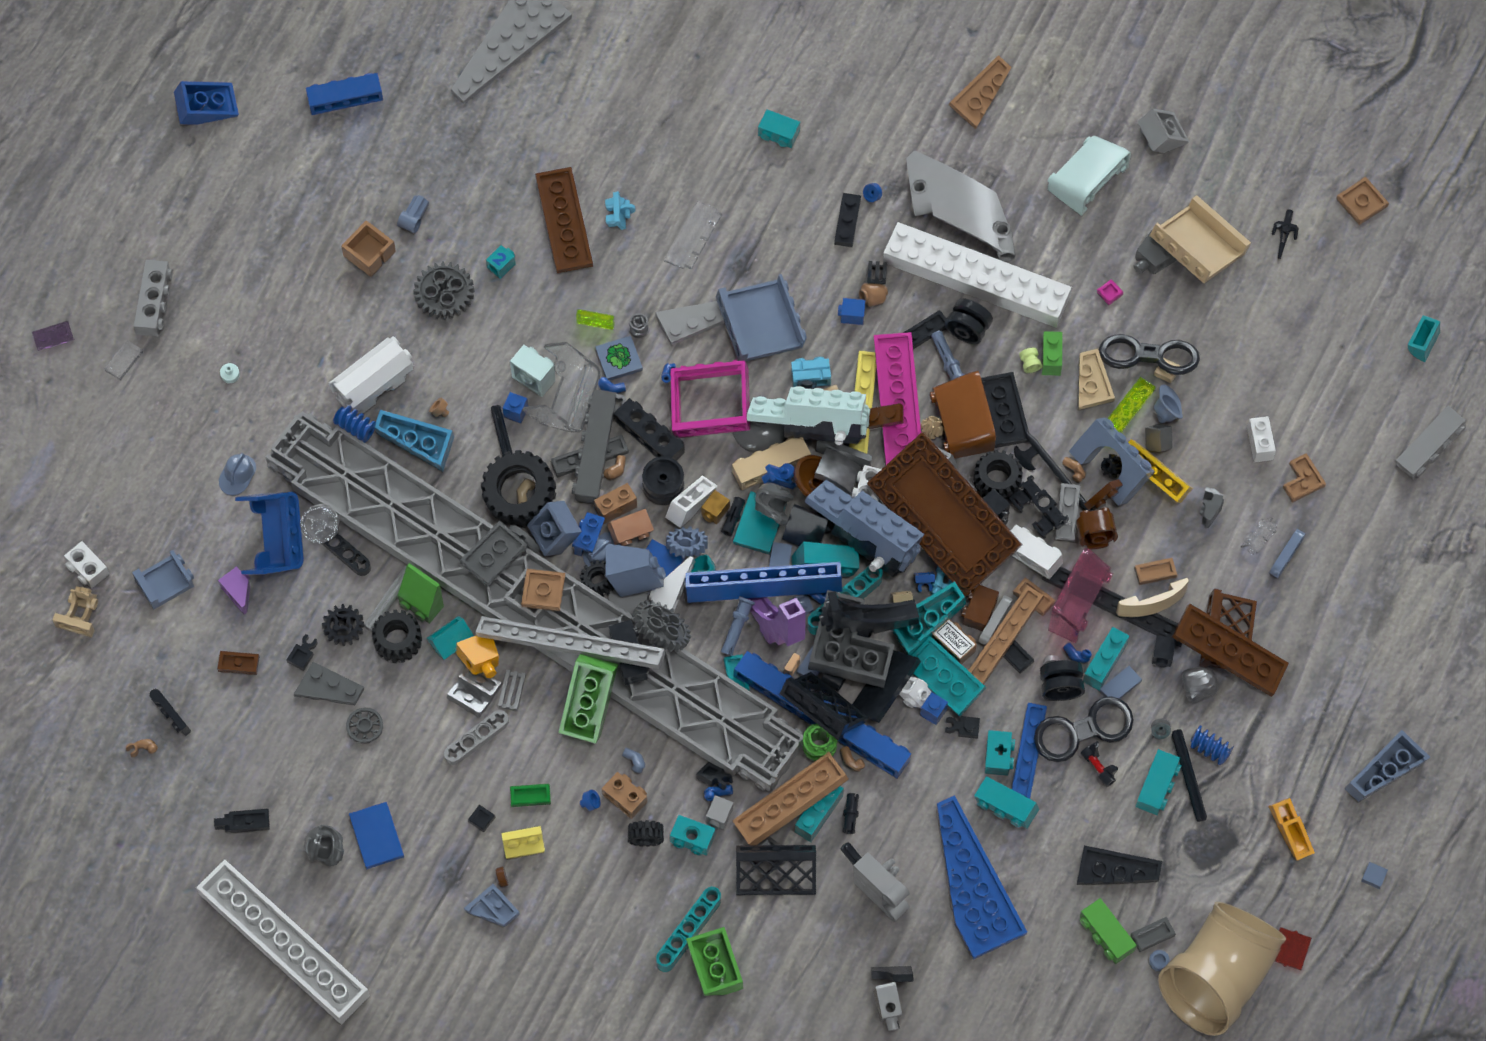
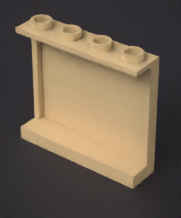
(1201, 240)

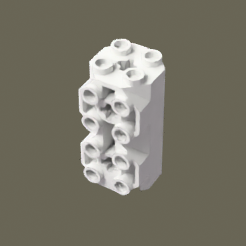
(372, 374)

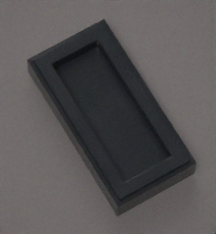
(1018, 657)

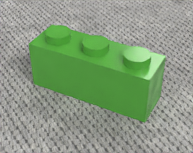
(1107, 931)

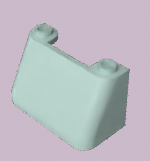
(1088, 172)

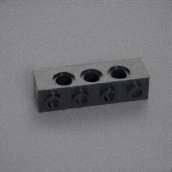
(624, 417)

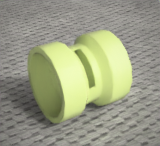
(1030, 360)

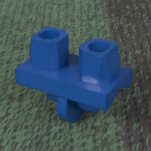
(780, 475)

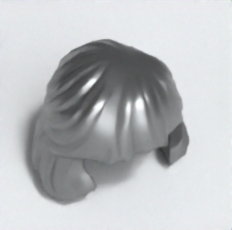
(1199, 683)

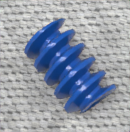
(354, 423)
(1210, 746)

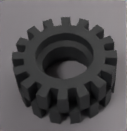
(592, 571)
(645, 833)

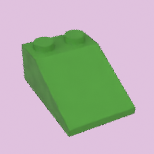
(420, 594)

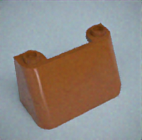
(965, 416)

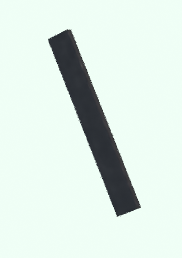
(1109, 601)

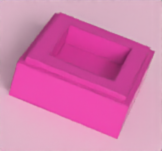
(1110, 292)

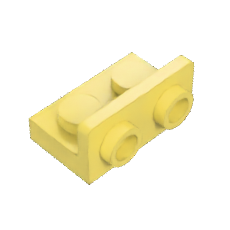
(523, 842)

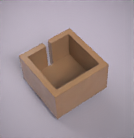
(368, 248)

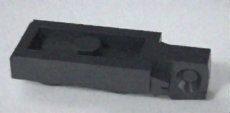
(244, 821)

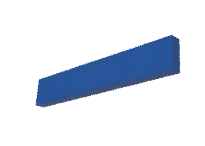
(1028, 753)

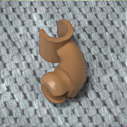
(144, 743)

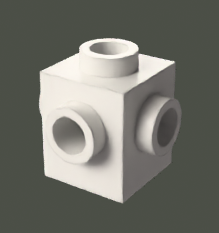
(915, 692)

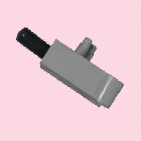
(878, 882)

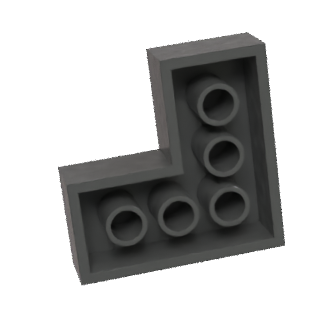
(850, 655)

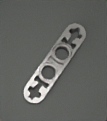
(476, 737)

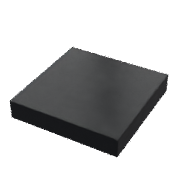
(805, 526)

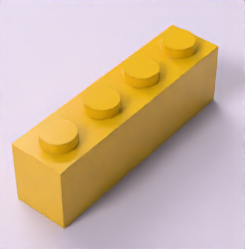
(1163, 476)

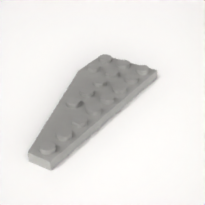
(512, 36)

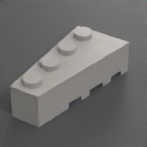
(1431, 442)

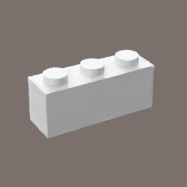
(1037, 553)

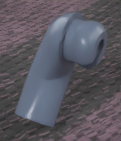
(636, 758)

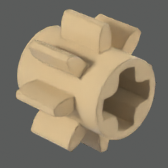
(932, 427)

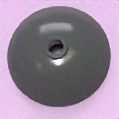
(760, 435)

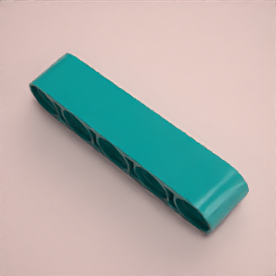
(862, 579)
(692, 920)

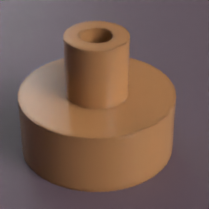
(439, 408)

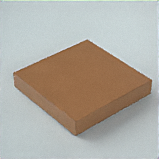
(1362, 200)
(543, 589)

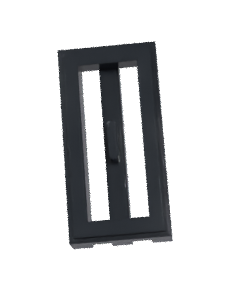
(877, 267)

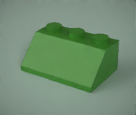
(715, 963)

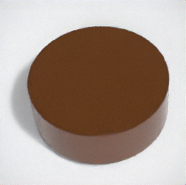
(501, 876)

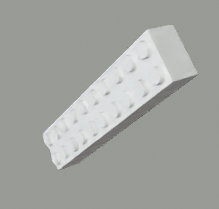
(977, 274)
(283, 941)

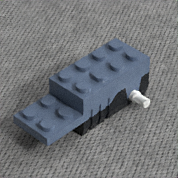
(868, 527)

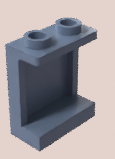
(164, 580)

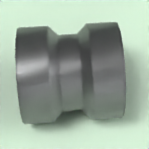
(641, 329)

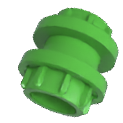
(815, 751)

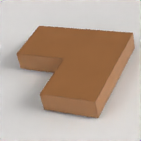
(1308, 478)

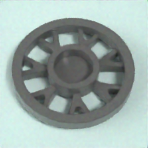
(364, 725)

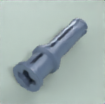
(951, 365)
(740, 617)

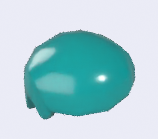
(703, 563)

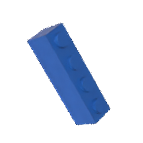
(344, 93)

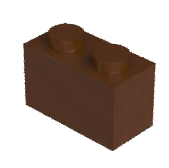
(980, 608)

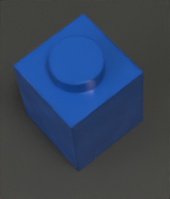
(852, 311)
(514, 407)
(934, 708)

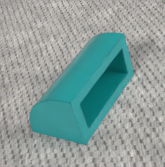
(1424, 338)
(446, 637)

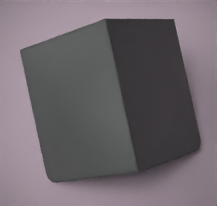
(1158, 437)

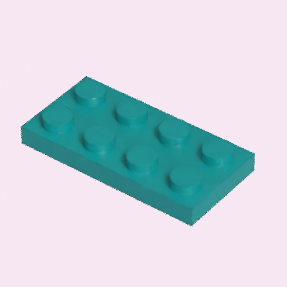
(947, 676)

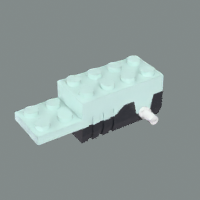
(815, 414)

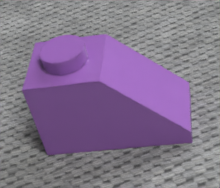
(236, 588)

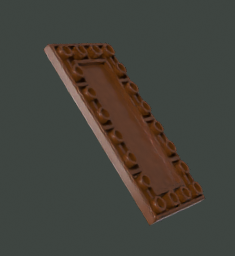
(956, 522)

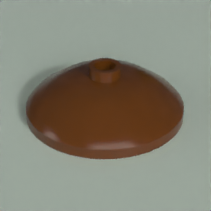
(805, 472)

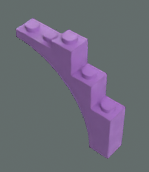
(780, 624)

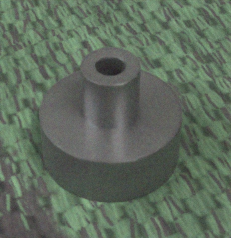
(1160, 728)

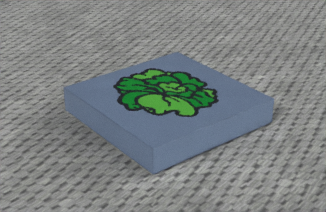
(619, 358)

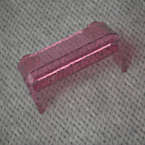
(1078, 595)

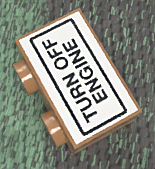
(955, 641)

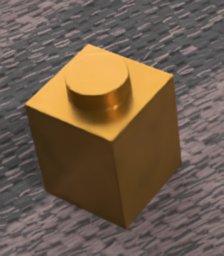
(715, 507)

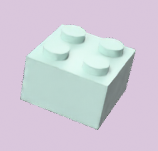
(533, 370)

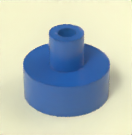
(872, 192)
(590, 800)

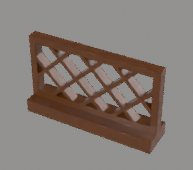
(1214, 609)

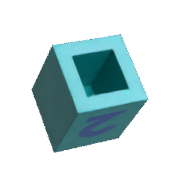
(501, 261)

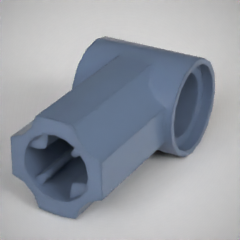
(411, 218)

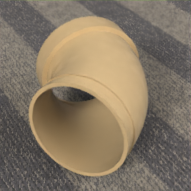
(1220, 969)

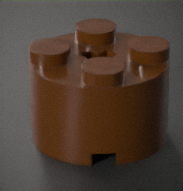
(1096, 528)

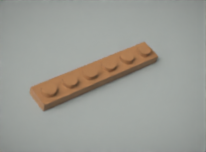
(1006, 634)

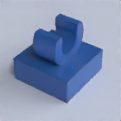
(924, 578)

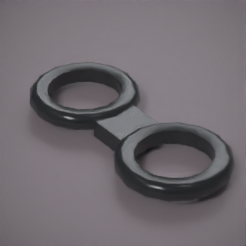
(1149, 353)
(1083, 729)

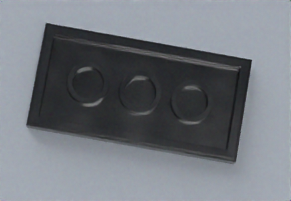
(1005, 409)
(875, 700)

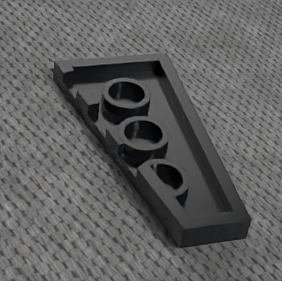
(1113, 867)

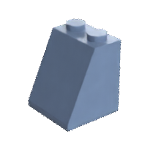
(632, 570)

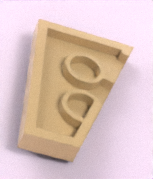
(1093, 381)

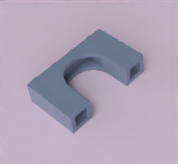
(1135, 469)

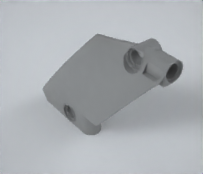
(959, 202)

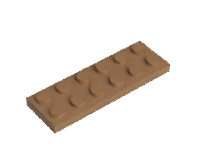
(790, 799)

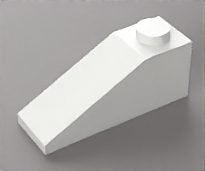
(690, 501)
(673, 585)

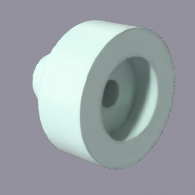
(229, 373)

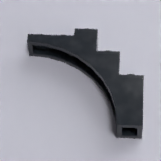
(859, 617)

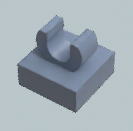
(805, 603)

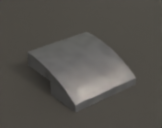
(838, 470)
(474, 692)

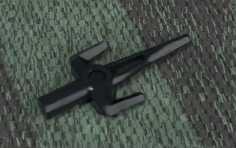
(1286, 227)

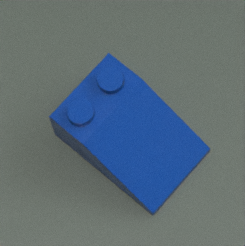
(205, 102)

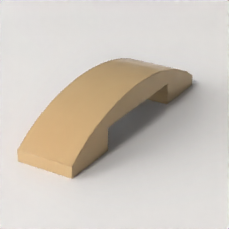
(1134, 608)

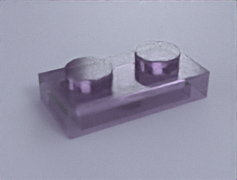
(52, 335)

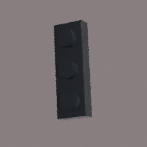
(847, 220)

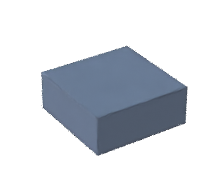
(1374, 875)

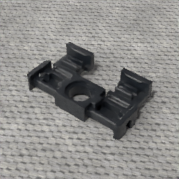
(1053, 515)

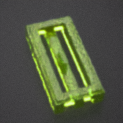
(595, 319)

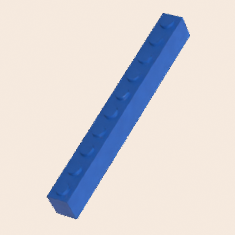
(861, 740)

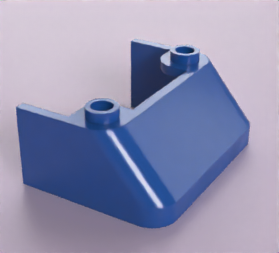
(280, 532)

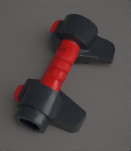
(1106, 774)

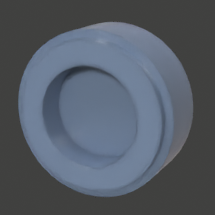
(1158, 960)

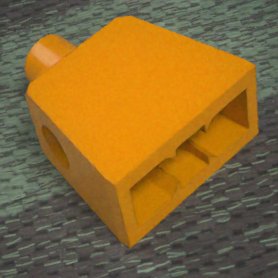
(479, 655)

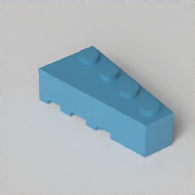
(416, 437)

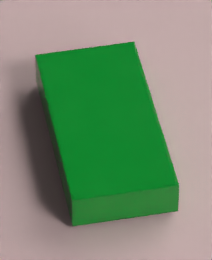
(530, 795)

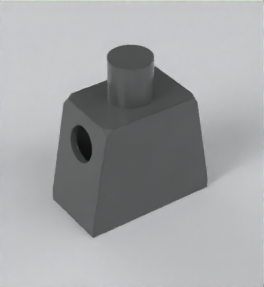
(1152, 256)

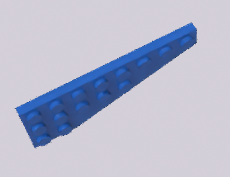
(977, 895)

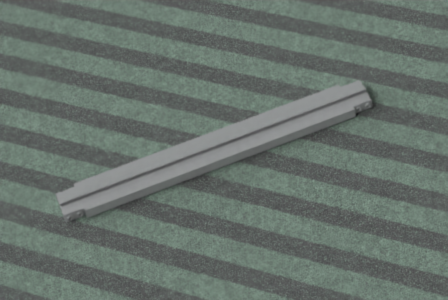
(435, 532)

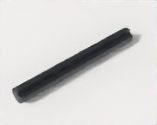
(1189, 775)

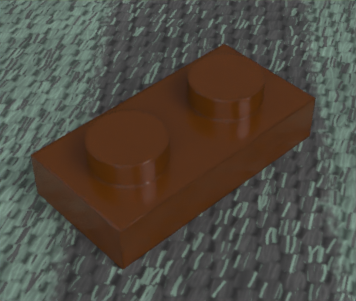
(886, 416)
(1108, 491)
(238, 662)

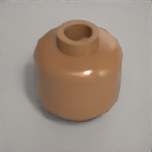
(873, 294)

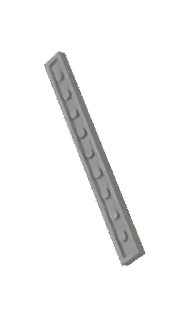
(570, 642)

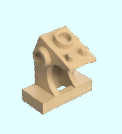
(81, 598)

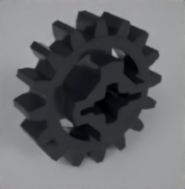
(343, 616)

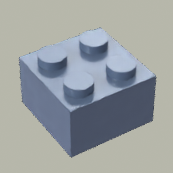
(554, 528)

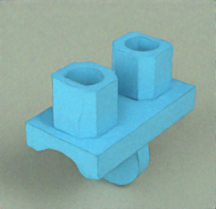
(622, 210)

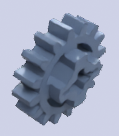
(687, 542)

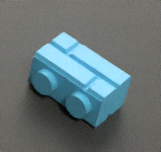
(814, 370)

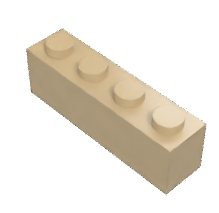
(751, 469)

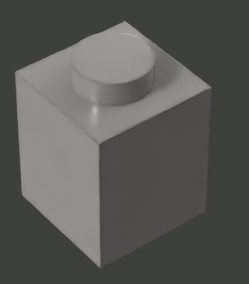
(719, 813)

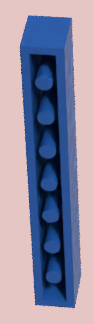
(763, 582)

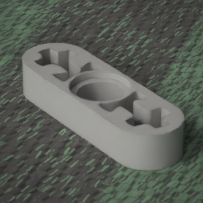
(996, 619)

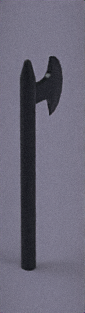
(1025, 459)

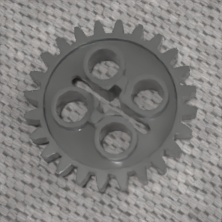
(458, 296)
(661, 626)

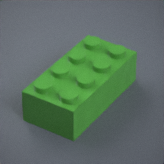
(588, 698)

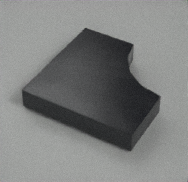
(893, 973)

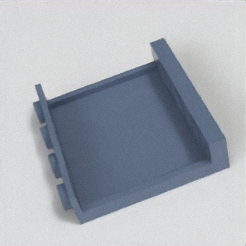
(761, 319)

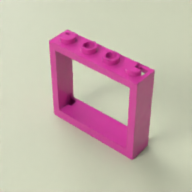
(711, 426)

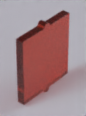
(1293, 949)

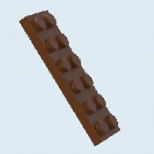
(564, 220)
(1230, 650)

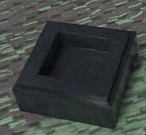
(481, 818)

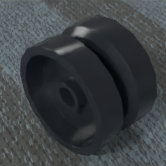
(968, 321)
(663, 480)
(1062, 680)

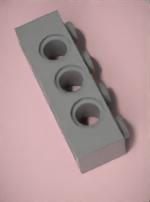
(153, 271)

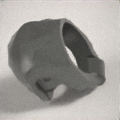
(771, 501)
(325, 845)

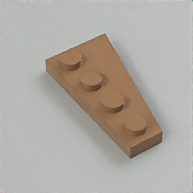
(980, 92)

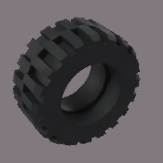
(508, 466)

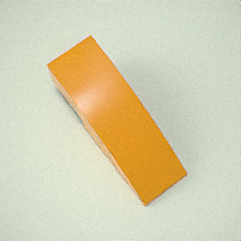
(1291, 828)

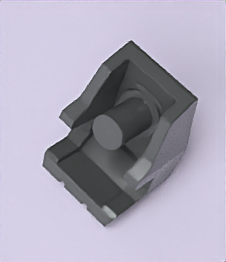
(1213, 505)

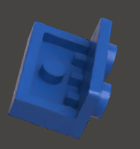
(587, 539)

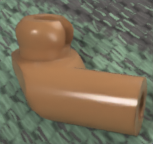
(1076, 467)

